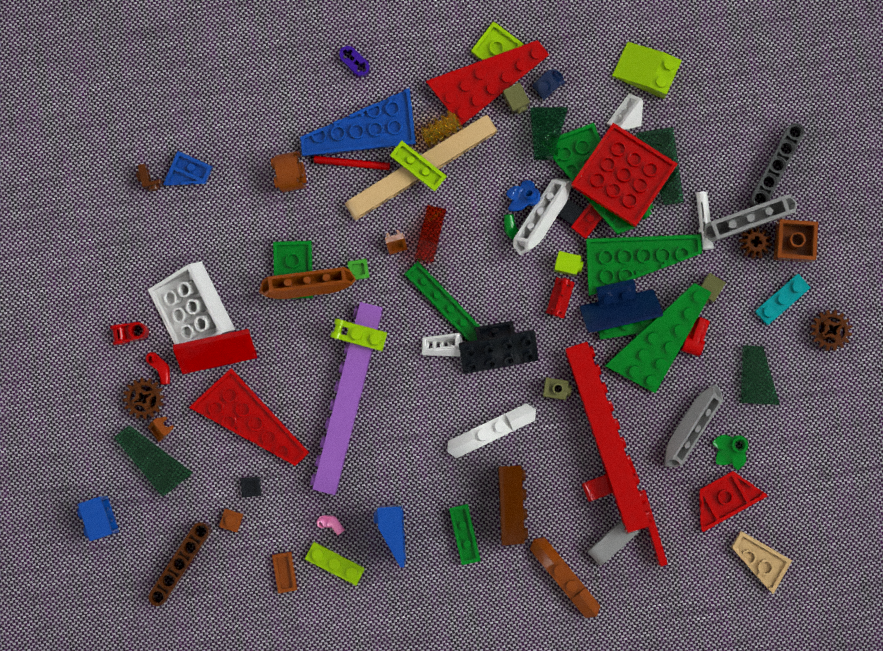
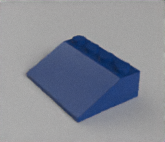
(391, 525)

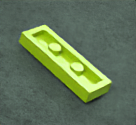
(418, 166)
(335, 563)

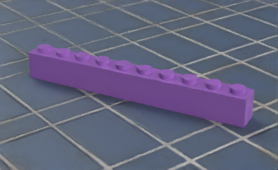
(345, 405)

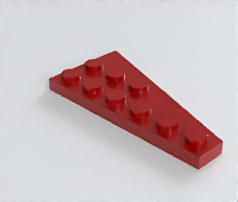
(478, 84)
(244, 413)

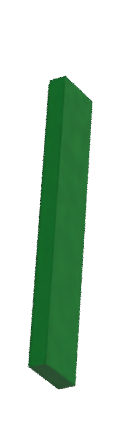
(442, 301)

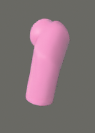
(330, 522)

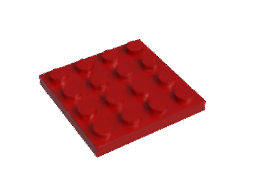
(624, 175)

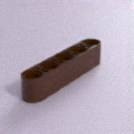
(171, 568)

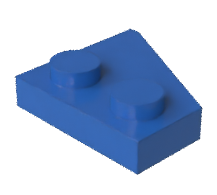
(187, 171)

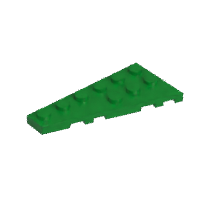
(572, 154)
(633, 257)
(656, 346)

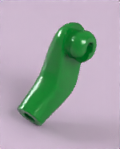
(509, 226)

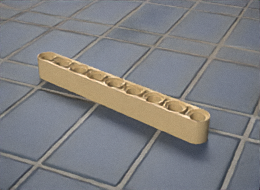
(437, 156)

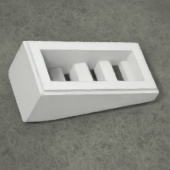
(450, 350)

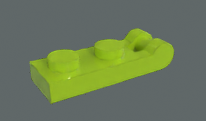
(359, 335)

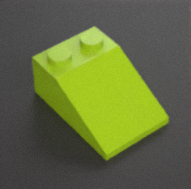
(647, 69)

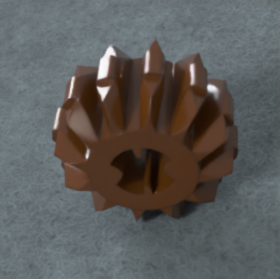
(759, 249)

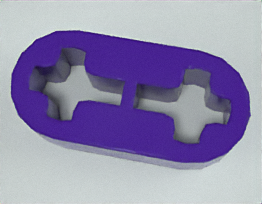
(357, 58)

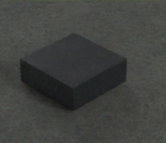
(570, 212)
(251, 487)

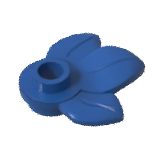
(523, 195)

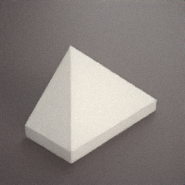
(628, 113)

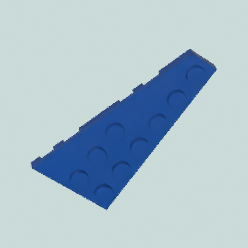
(370, 128)

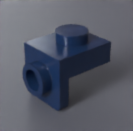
(548, 83)

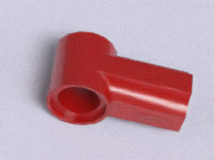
(695, 340)

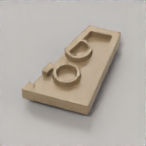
(762, 560)

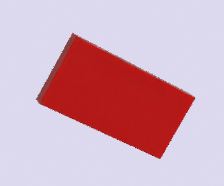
(215, 351)

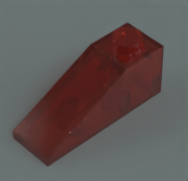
(430, 234)

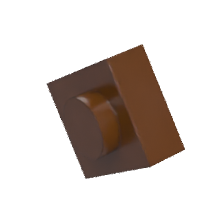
(144, 177)

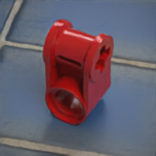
(125, 333)

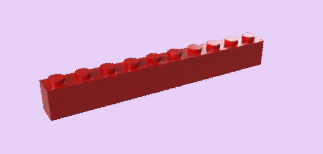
(607, 438)

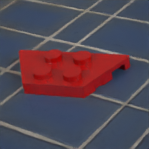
(726, 498)

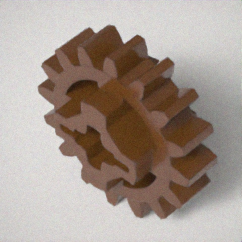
(835, 336)
(155, 393)

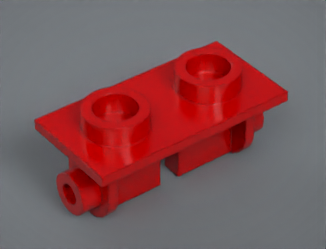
(560, 297)

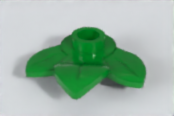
(728, 452)

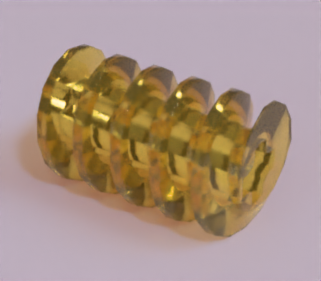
(441, 128)

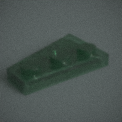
(546, 130)
(756, 378)

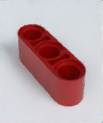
(599, 486)

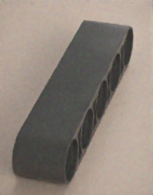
(781, 158)

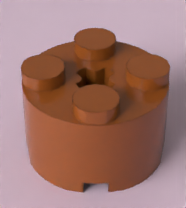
(289, 172)

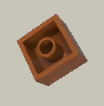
(795, 240)

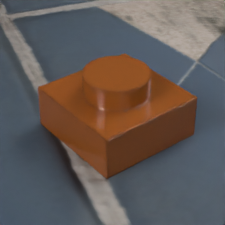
(231, 520)

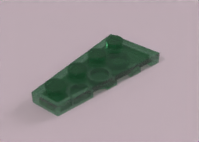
(664, 142)
(157, 466)

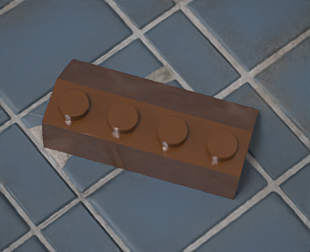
(511, 505)

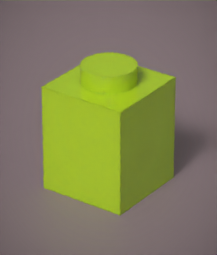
(568, 263)

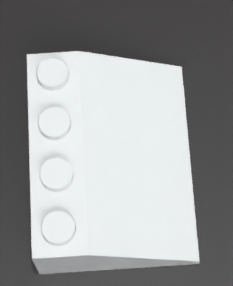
(190, 305)

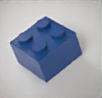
(97, 518)

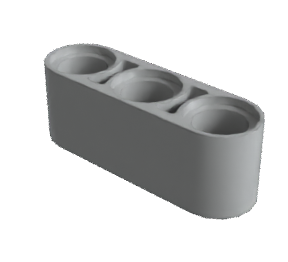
(610, 543)

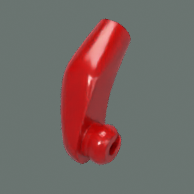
(161, 366)

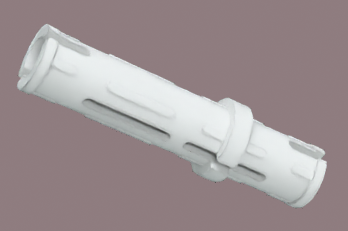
(704, 218)

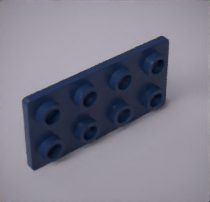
(619, 306)

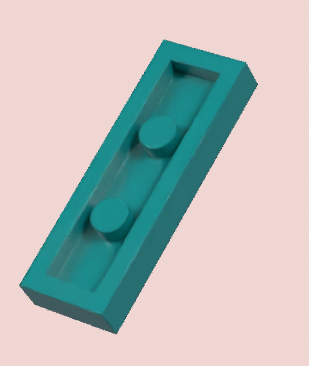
(782, 299)

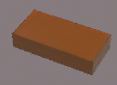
(284, 572)

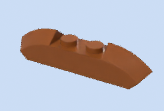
(307, 283)
(565, 577)

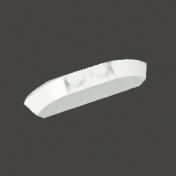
(542, 215)
(491, 430)

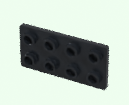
(498, 347)

